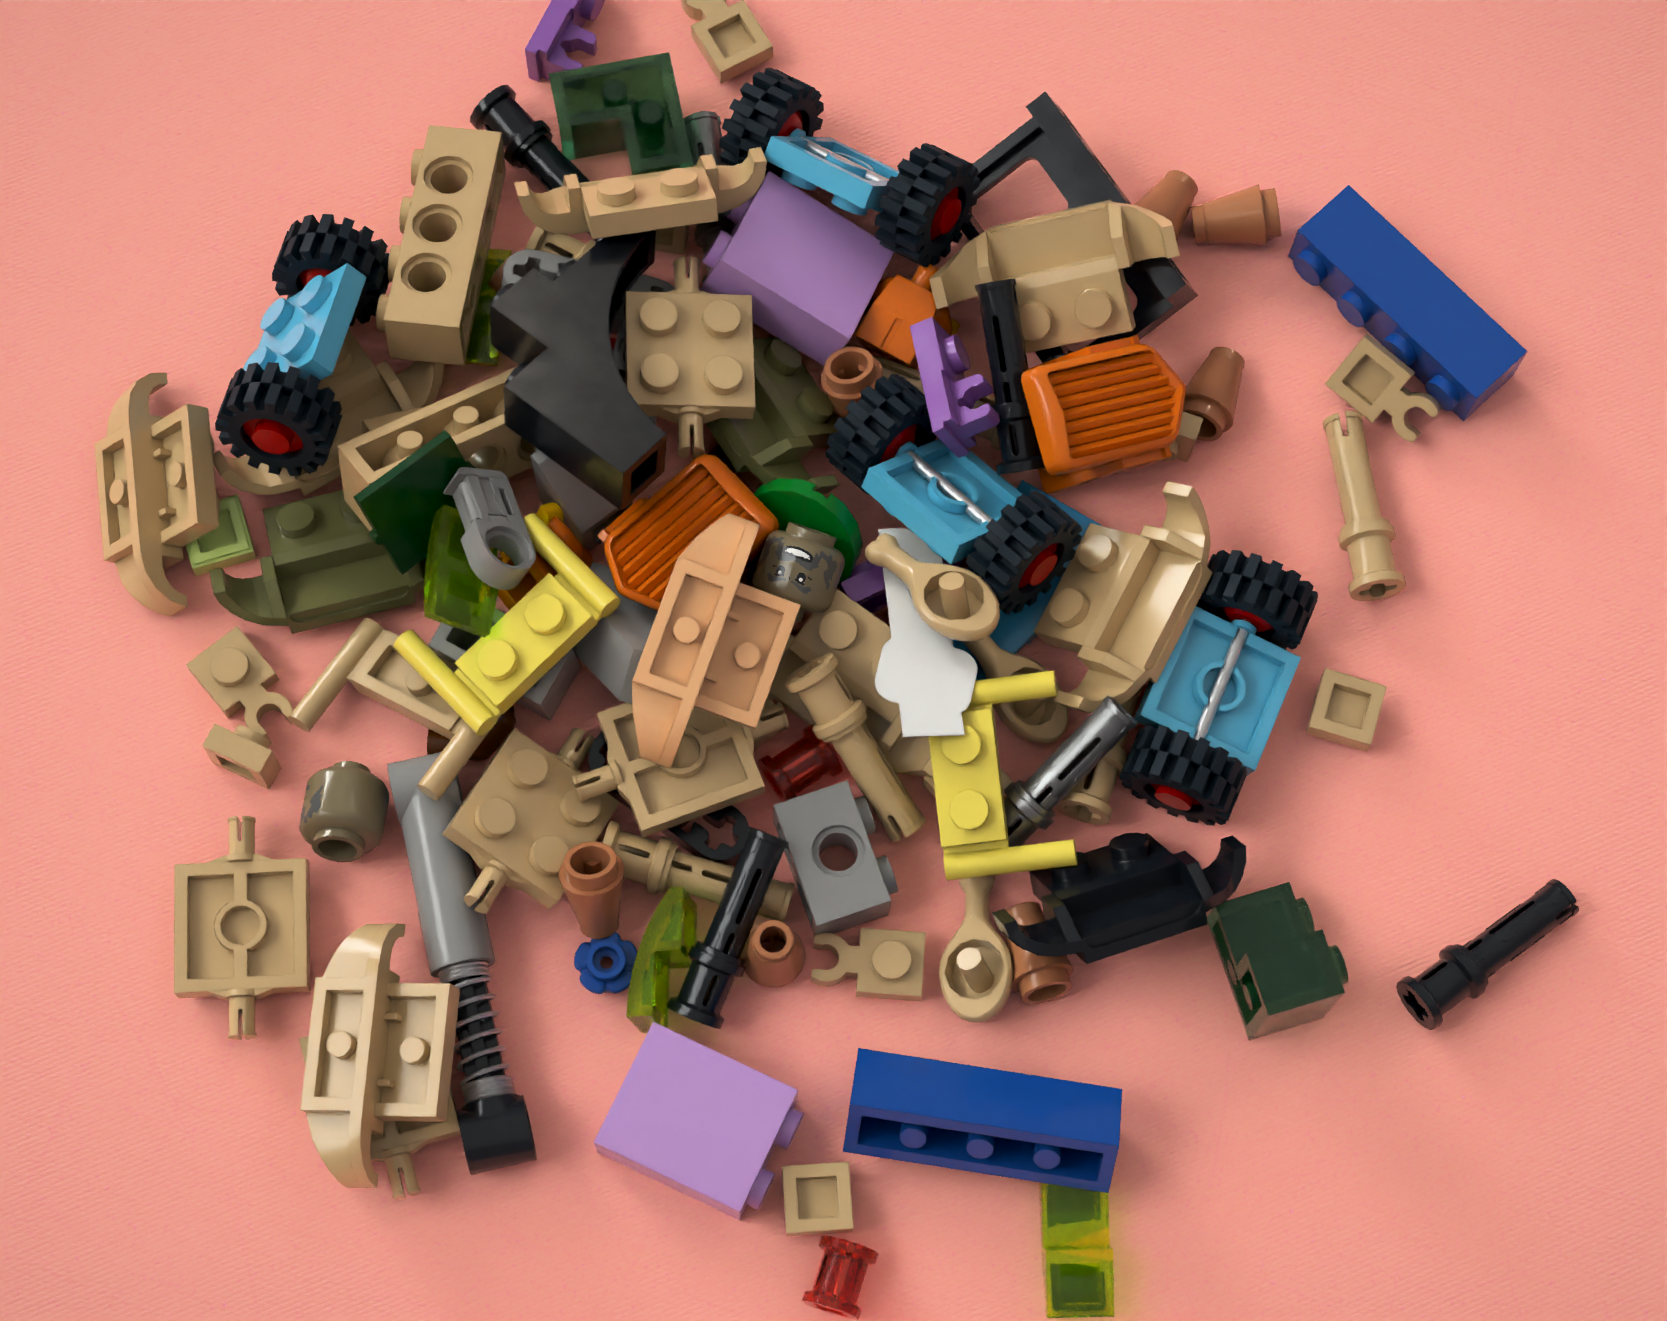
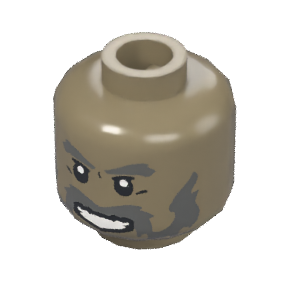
(800, 567)
(344, 811)

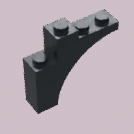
(567, 383)

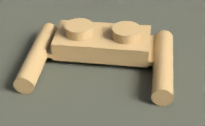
(386, 677)

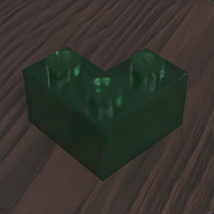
(625, 109)
(1276, 960)

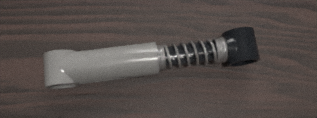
(458, 952)

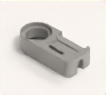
(491, 521)

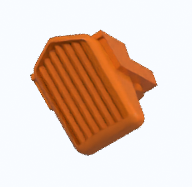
(1102, 411)
(657, 529)

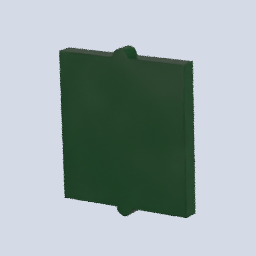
(407, 496)

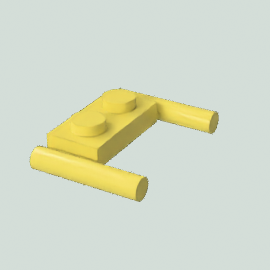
(523, 641)
(972, 790)

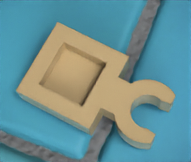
(727, 36)
(1374, 381)
(238, 679)
(885, 963)

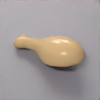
(944, 595)
(1032, 719)
(976, 962)

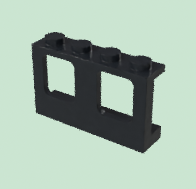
(1082, 181)

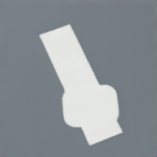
(919, 664)

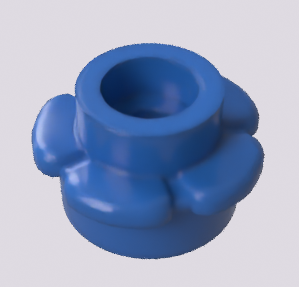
(603, 980)

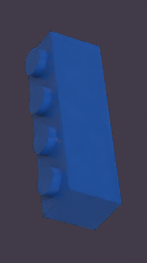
(1405, 303)
(984, 1120)

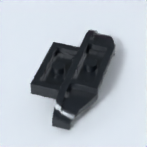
(1124, 898)

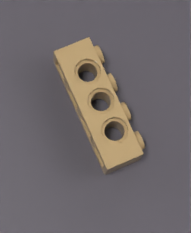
(443, 245)
(470, 417)

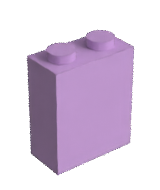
(801, 266)
(699, 1122)

